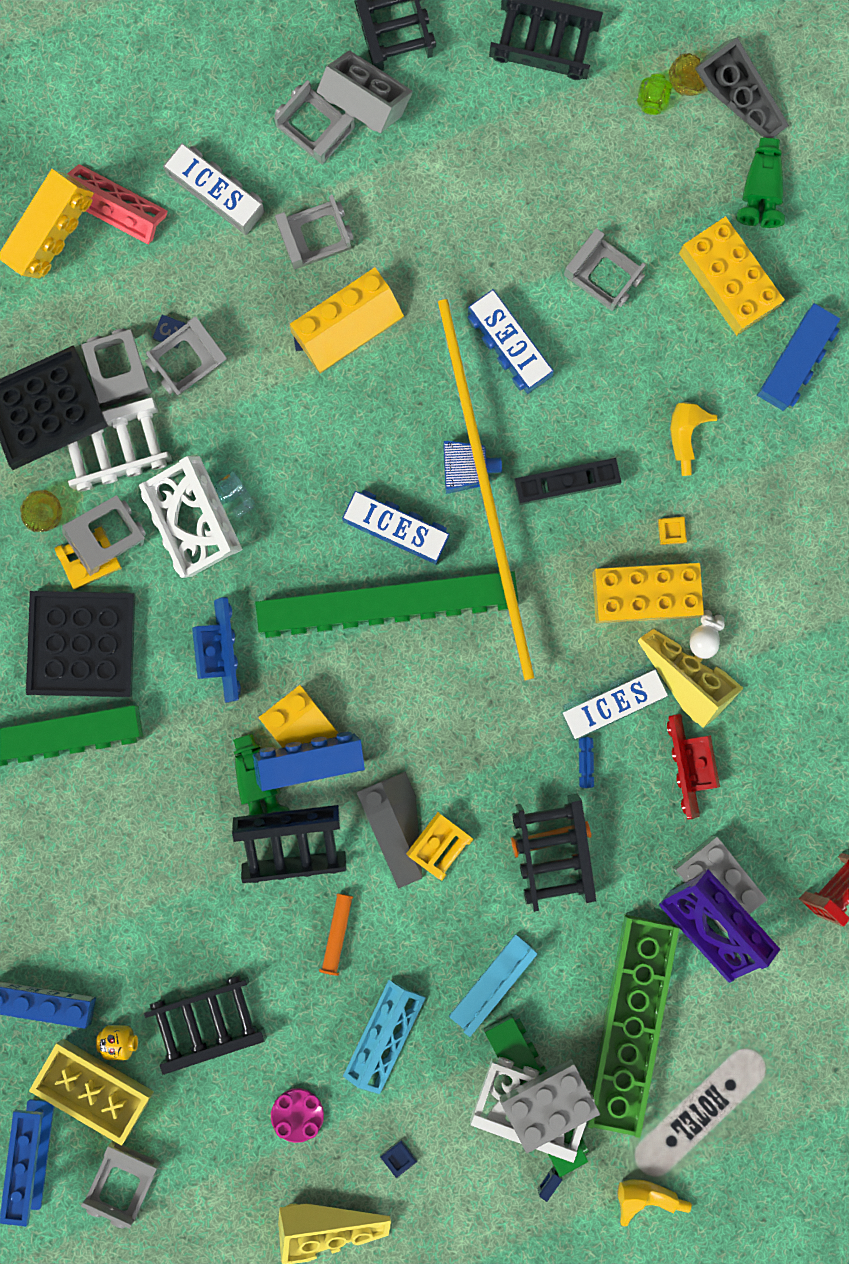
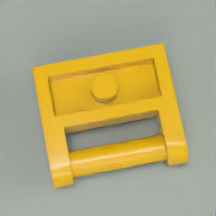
(76, 571)
(433, 843)

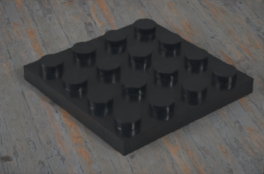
(47, 408)
(80, 644)

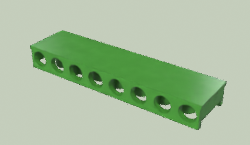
(633, 1024)

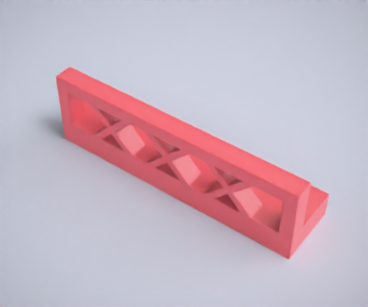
(122, 215)

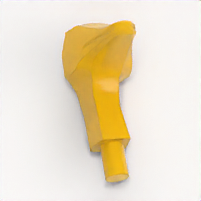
(683, 421)
(637, 1194)

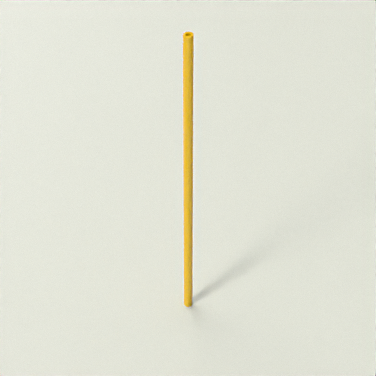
(486, 490)

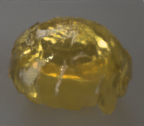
(684, 75)
(41, 511)

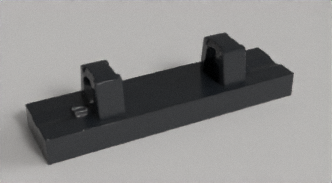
(567, 481)

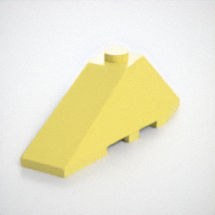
(695, 686)
(315, 1228)

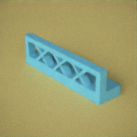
(493, 984)
(379, 1036)

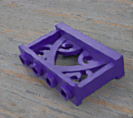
(718, 903)

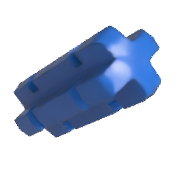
(586, 762)

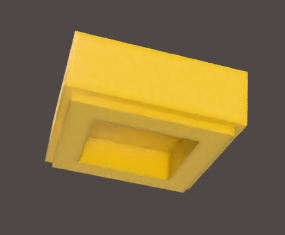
(672, 531)

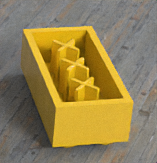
(46, 225)
(731, 276)
(647, 593)

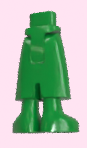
(765, 183)
(246, 779)

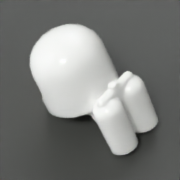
(705, 638)

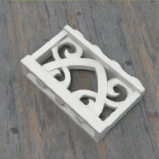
(166, 520)
(495, 1120)

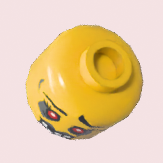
(116, 1042)

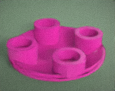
(297, 1115)

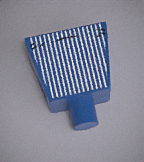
(461, 469)

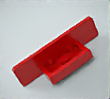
(695, 765)

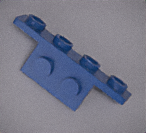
(215, 650)

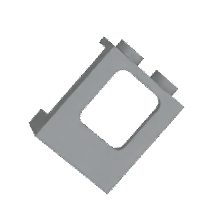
(330, 139)
(295, 243)
(588, 258)
(201, 343)
(121, 387)
(86, 545)
(131, 1162)

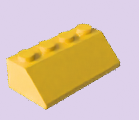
(346, 320)

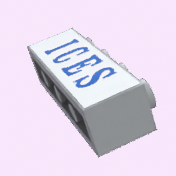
(214, 189)

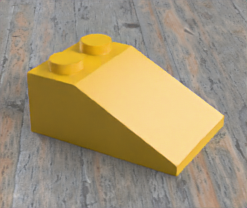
(297, 719)

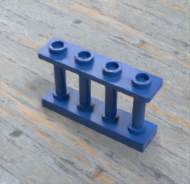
(26, 1162)

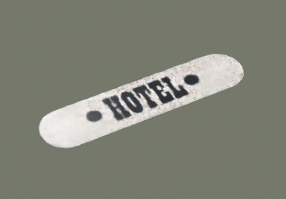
(700, 1112)

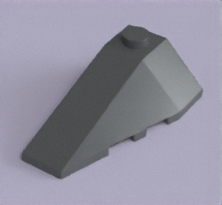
(737, 84)
(394, 821)

